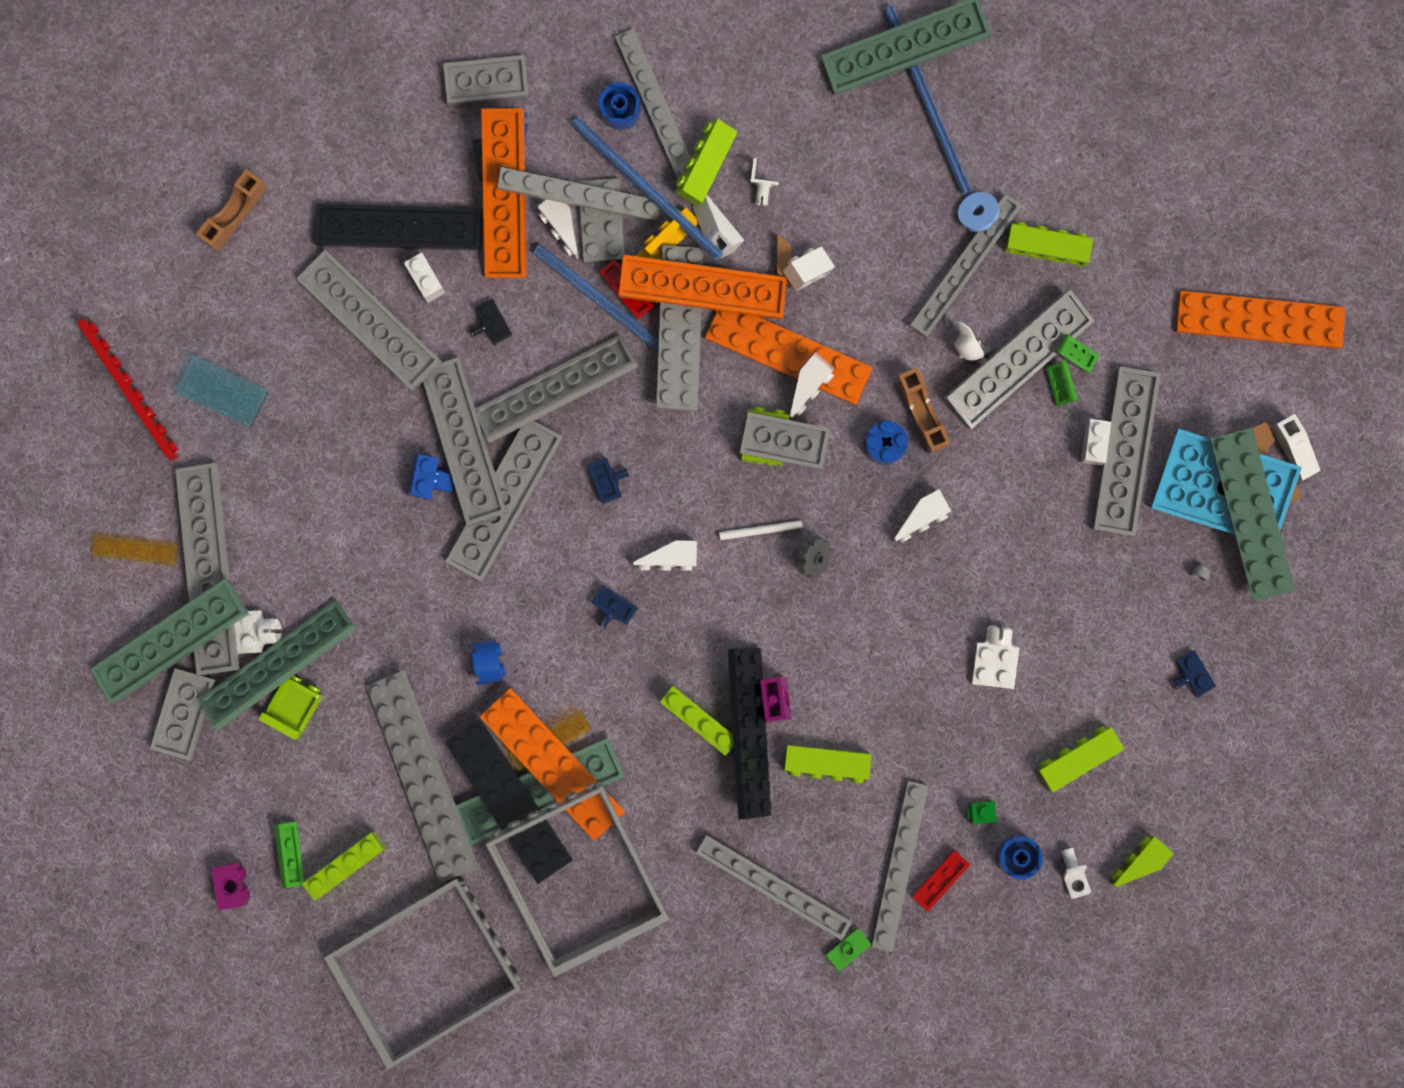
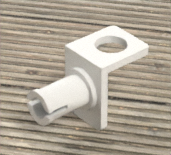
(763, 186)
(1073, 873)

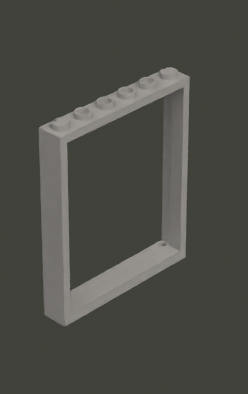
(605, 942)
(363, 1012)

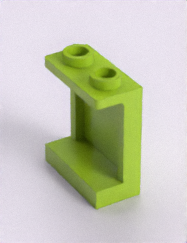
(292, 707)

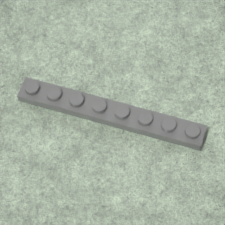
(653, 100)
(577, 194)
(964, 268)
(899, 866)
(774, 887)

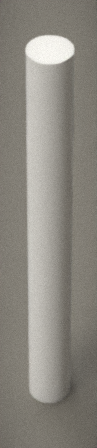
(761, 530)

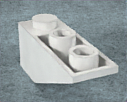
(560, 219)
(717, 227)
(811, 376)
(1296, 445)
(927, 510)
(676, 554)

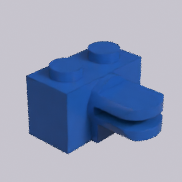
(426, 478)

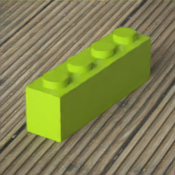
(705, 162)
(1049, 245)
(698, 720)
(1080, 759)
(827, 762)
(344, 866)

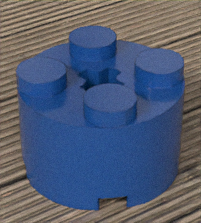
(622, 117)
(897, 438)
(486, 662)
(1010, 848)

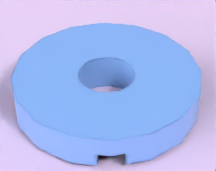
(977, 201)

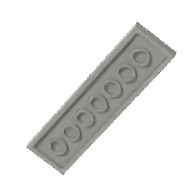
(369, 320)
(678, 344)
(1018, 359)
(555, 388)
(464, 443)
(1127, 451)
(517, 479)

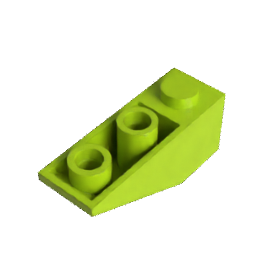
(1146, 860)

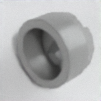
(1201, 572)

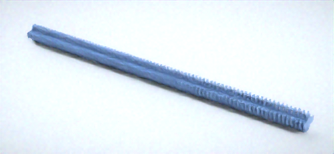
(933, 114)
(647, 189)
(596, 297)

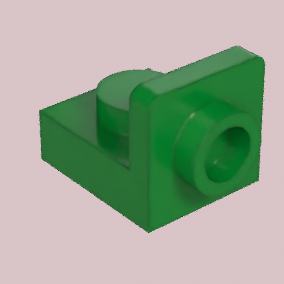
(981, 812)

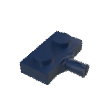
(606, 480)
(613, 607)
(1193, 674)

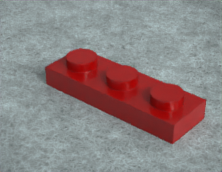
(611, 274)
(940, 880)

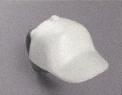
(970, 347)

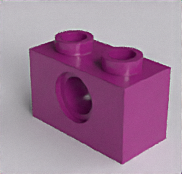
(776, 699)
(224, 896)

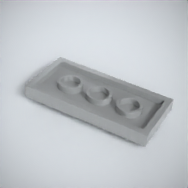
(486, 80)
(602, 230)
(785, 441)
(182, 715)

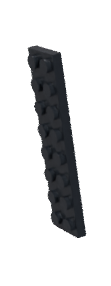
(398, 227)
(749, 733)
(507, 799)

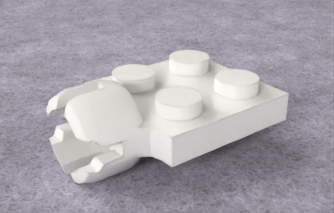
(255, 632)
(996, 659)

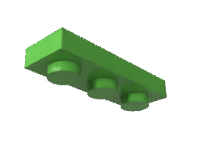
(289, 854)

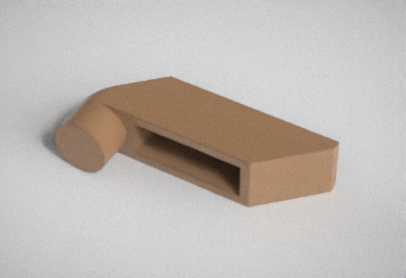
(784, 254)

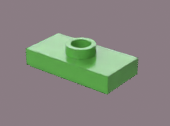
(1077, 353)
(1061, 383)
(848, 949)

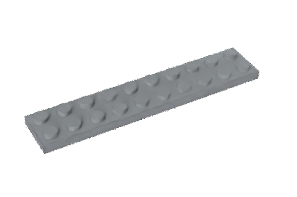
(205, 556)
(422, 776)

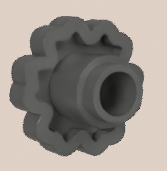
(812, 556)

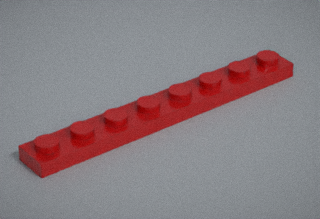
(124, 381)

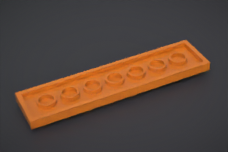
(503, 211)
(702, 287)
(1260, 319)
(787, 352)
(548, 760)

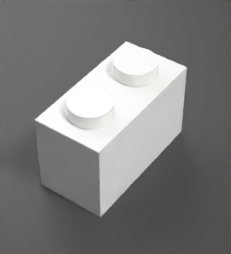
(808, 268)
(424, 277)
(1095, 442)

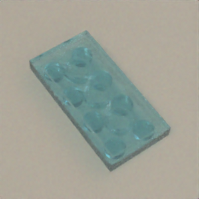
(222, 391)

